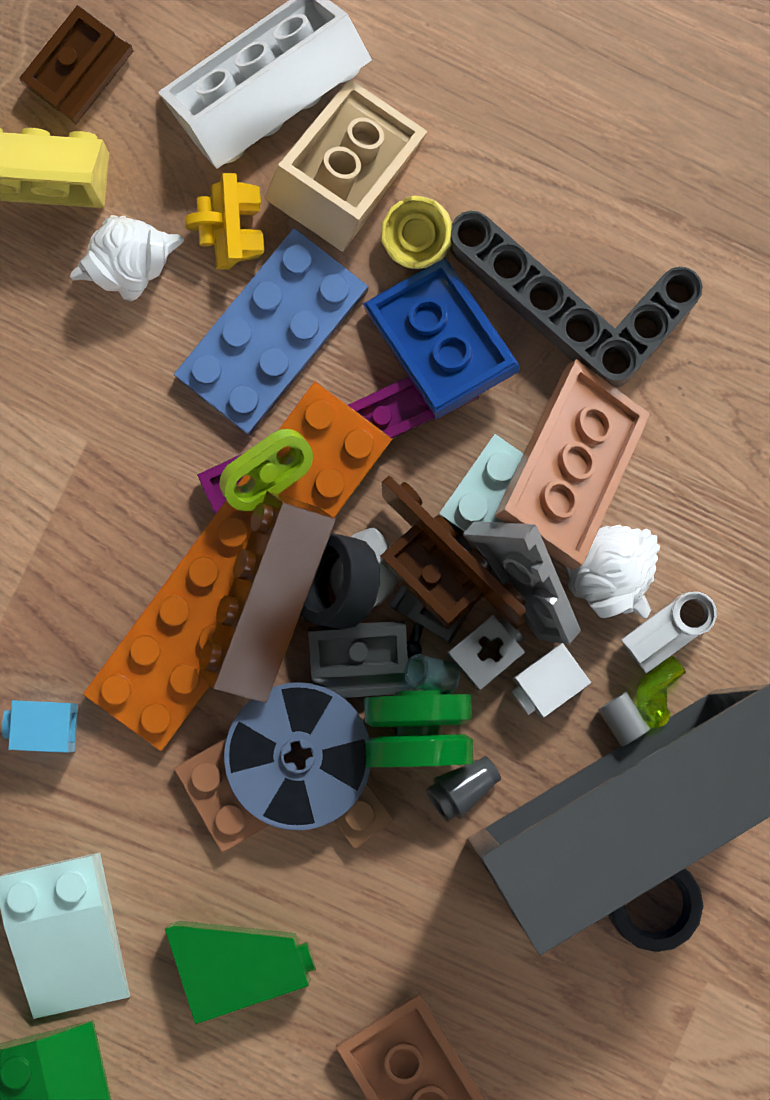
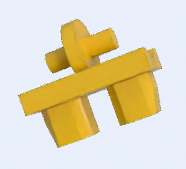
(223, 221)

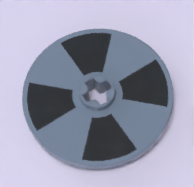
(279, 791)

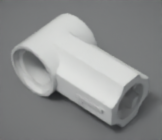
(666, 633)

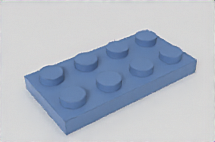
(271, 331)

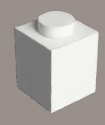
(549, 682)

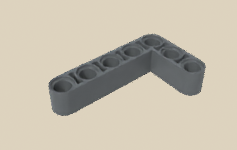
(569, 306)

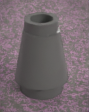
(462, 788)

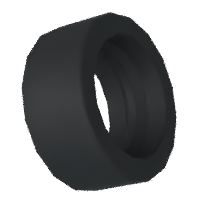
(358, 588)
(676, 934)

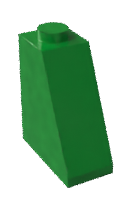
(236, 966)

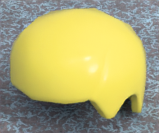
(416, 232)

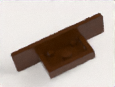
(439, 568)

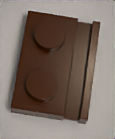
(76, 64)

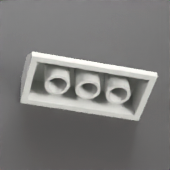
(265, 77)

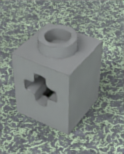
(466, 652)

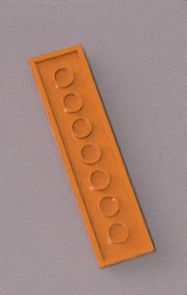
(155, 669)

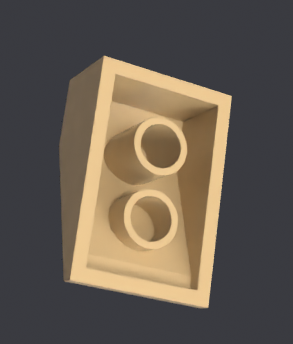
(344, 164)

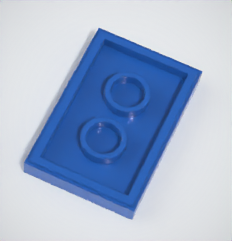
(441, 338)

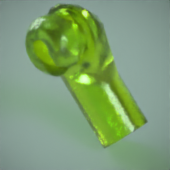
(653, 692)

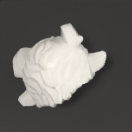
(125, 256)
(617, 571)

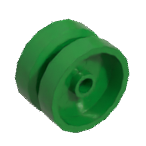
(418, 729)

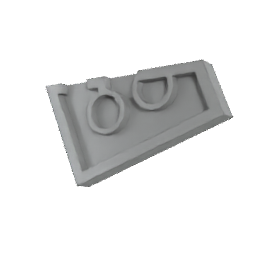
(521, 559)

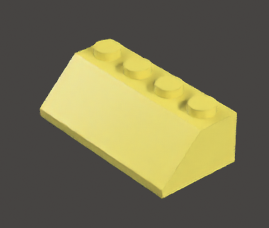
(53, 168)

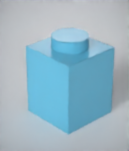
(41, 726)

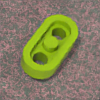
(266, 469)

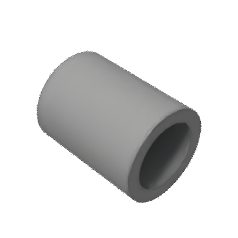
(623, 719)

